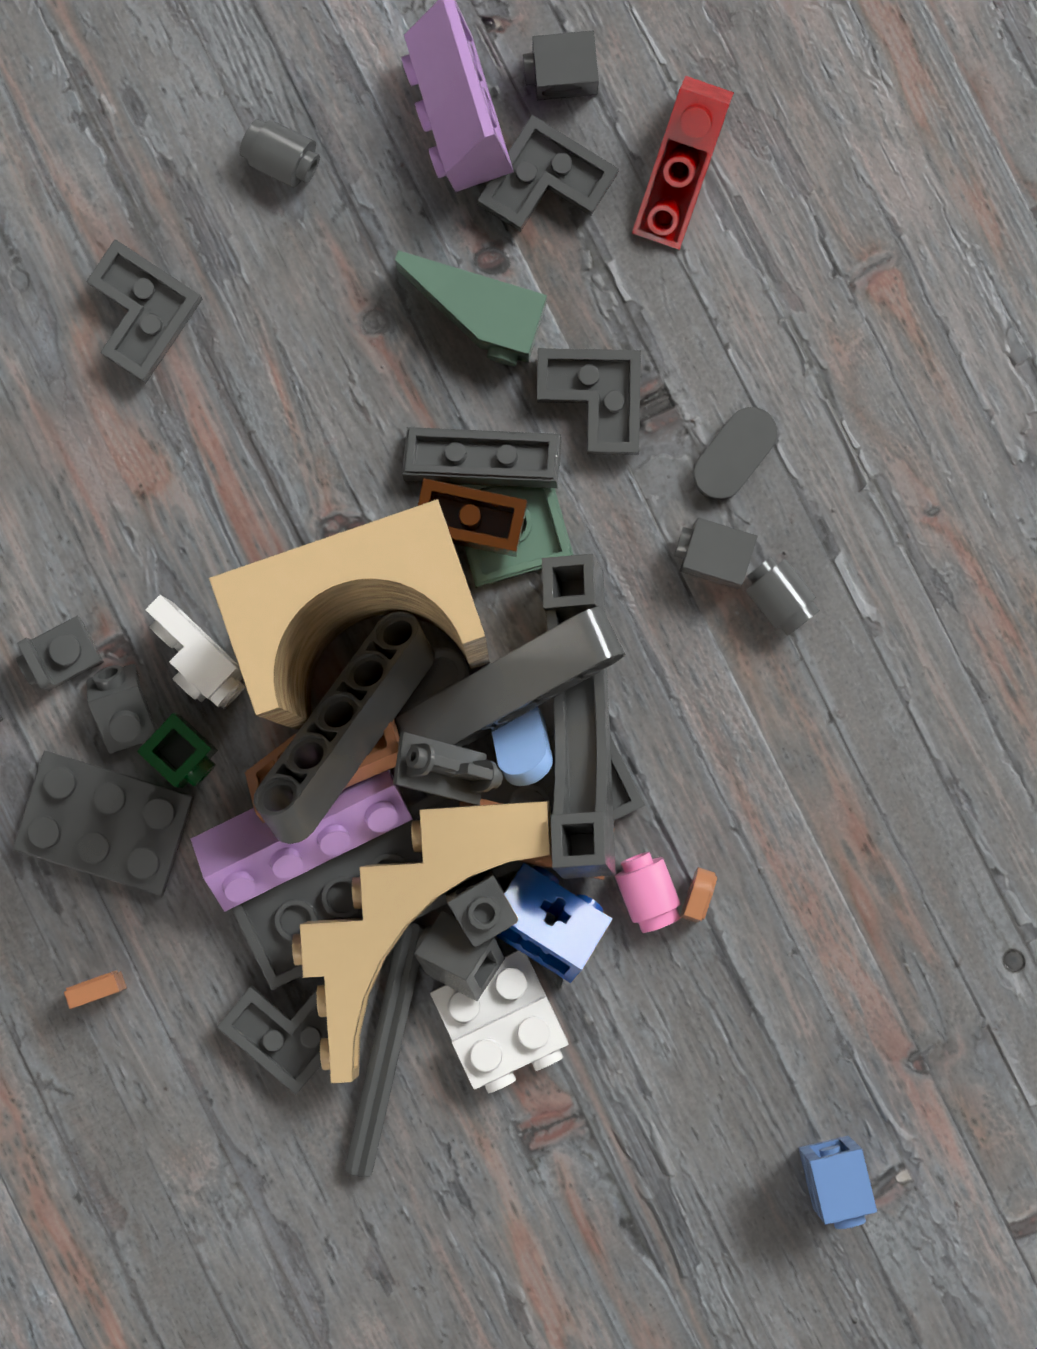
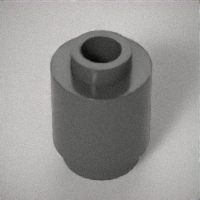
(279, 152)
(781, 595)

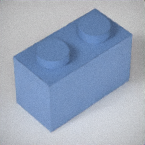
(838, 1182)

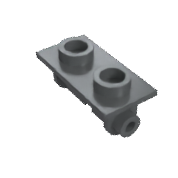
(444, 769)

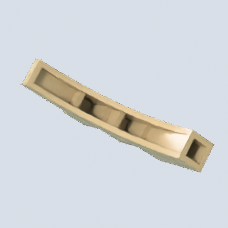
(391, 896)

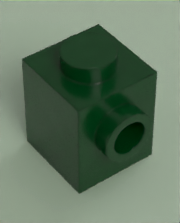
(179, 752)

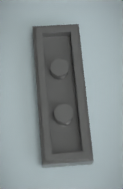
(482, 457)

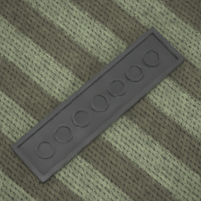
(327, 889)

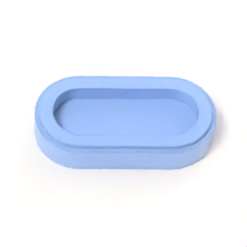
(523, 749)

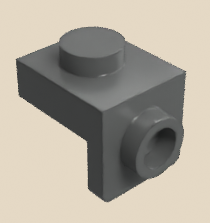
(120, 707)

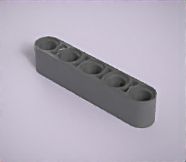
(517, 681)
(344, 727)

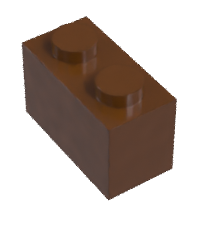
(478, 516)

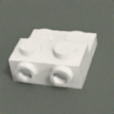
(201, 663)
(503, 1028)

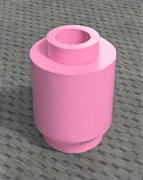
(648, 892)

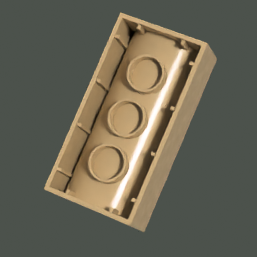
(298, 601)

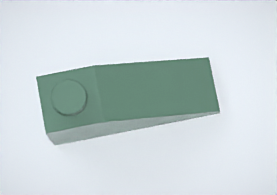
(486, 310)

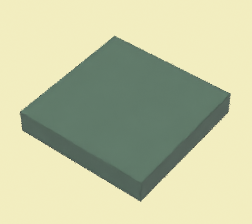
(541, 537)

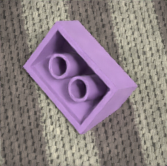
(454, 98)

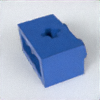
(575, 929)

